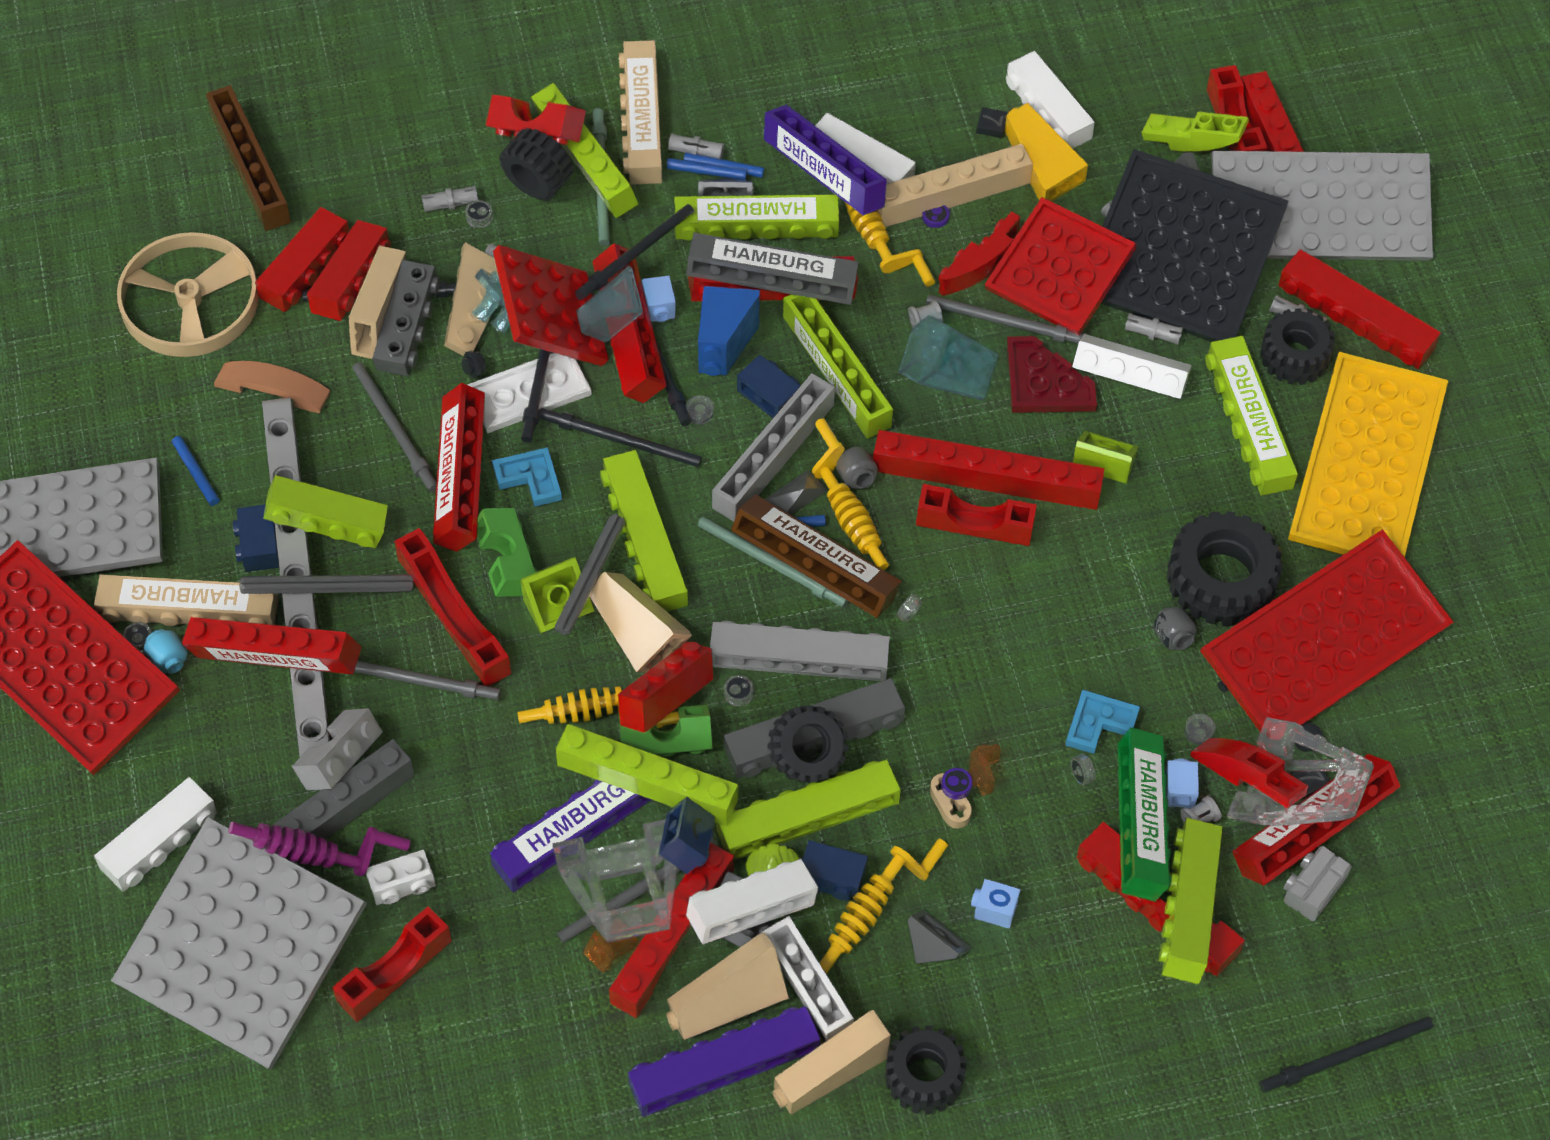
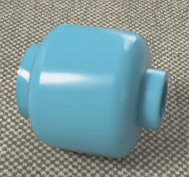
(165, 651)

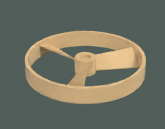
(190, 292)

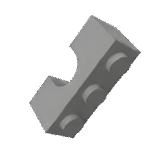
(325, 765)

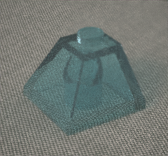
(611, 307)

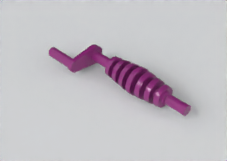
(306, 848)

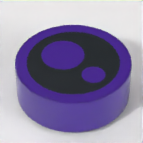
(936, 217)
(956, 783)

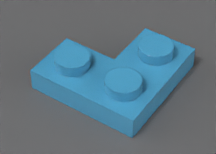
(530, 468)
(1098, 713)

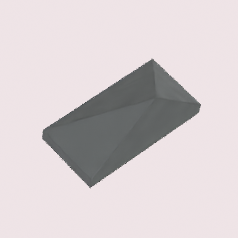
(725, 187)
(797, 493)
(933, 940)

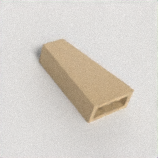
(373, 300)
(637, 621)
(729, 990)
(833, 1063)

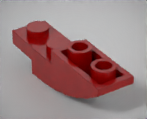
(980, 260)
(1248, 763)

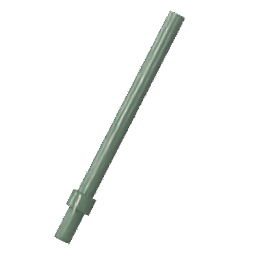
(599, 132)
(768, 559)

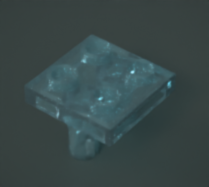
(491, 301)

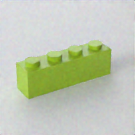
(325, 512)

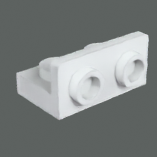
(400, 878)

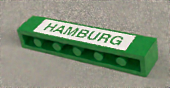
(1143, 815)

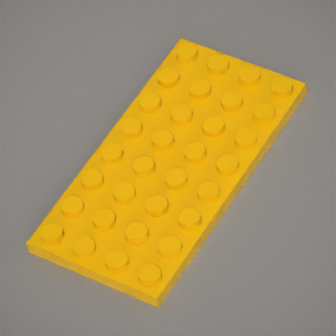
(1368, 455)

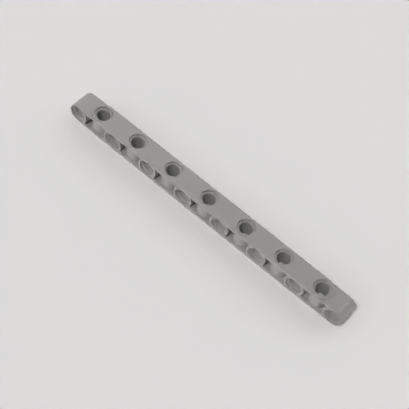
(295, 561)

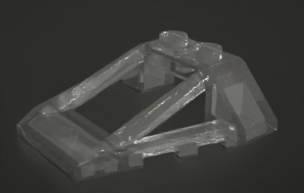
(1345, 794)
(614, 861)

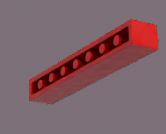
(988, 469)

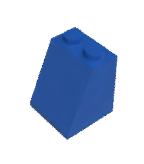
(726, 327)

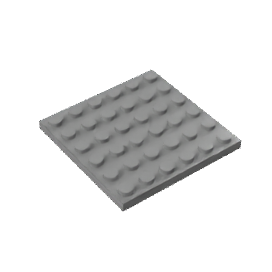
(239, 943)

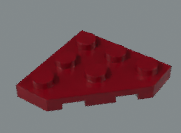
(1045, 380)

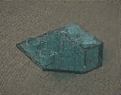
(947, 360)

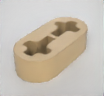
(945, 804)

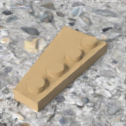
(463, 327)

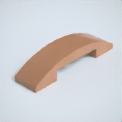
(275, 380)

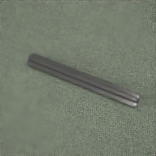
(589, 575)

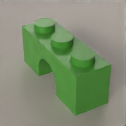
(502, 531)
(689, 734)

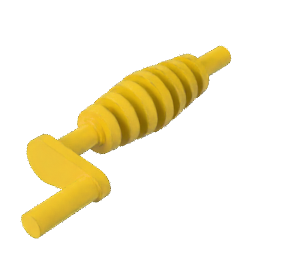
(874, 233)
(849, 510)
(583, 705)
(867, 904)

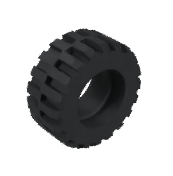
(1231, 537)

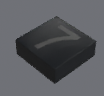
(991, 122)
(1313, 779)

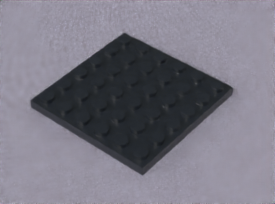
(1195, 245)

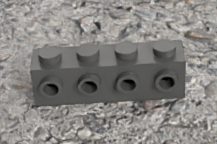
(405, 318)

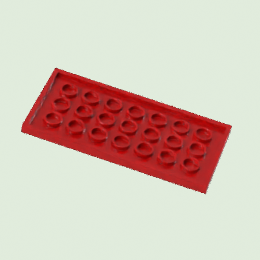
(1327, 634)
(71, 664)

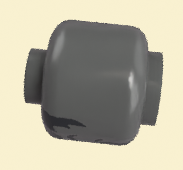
(1175, 628)

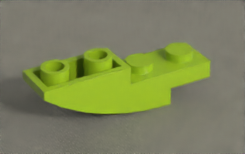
(1200, 133)

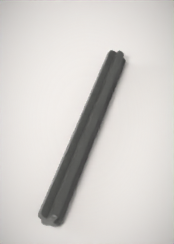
(325, 583)

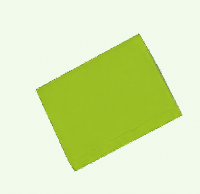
(1107, 453)
(548, 592)

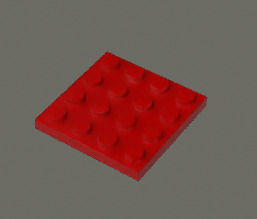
(1060, 266)
(544, 305)

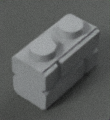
(1316, 883)

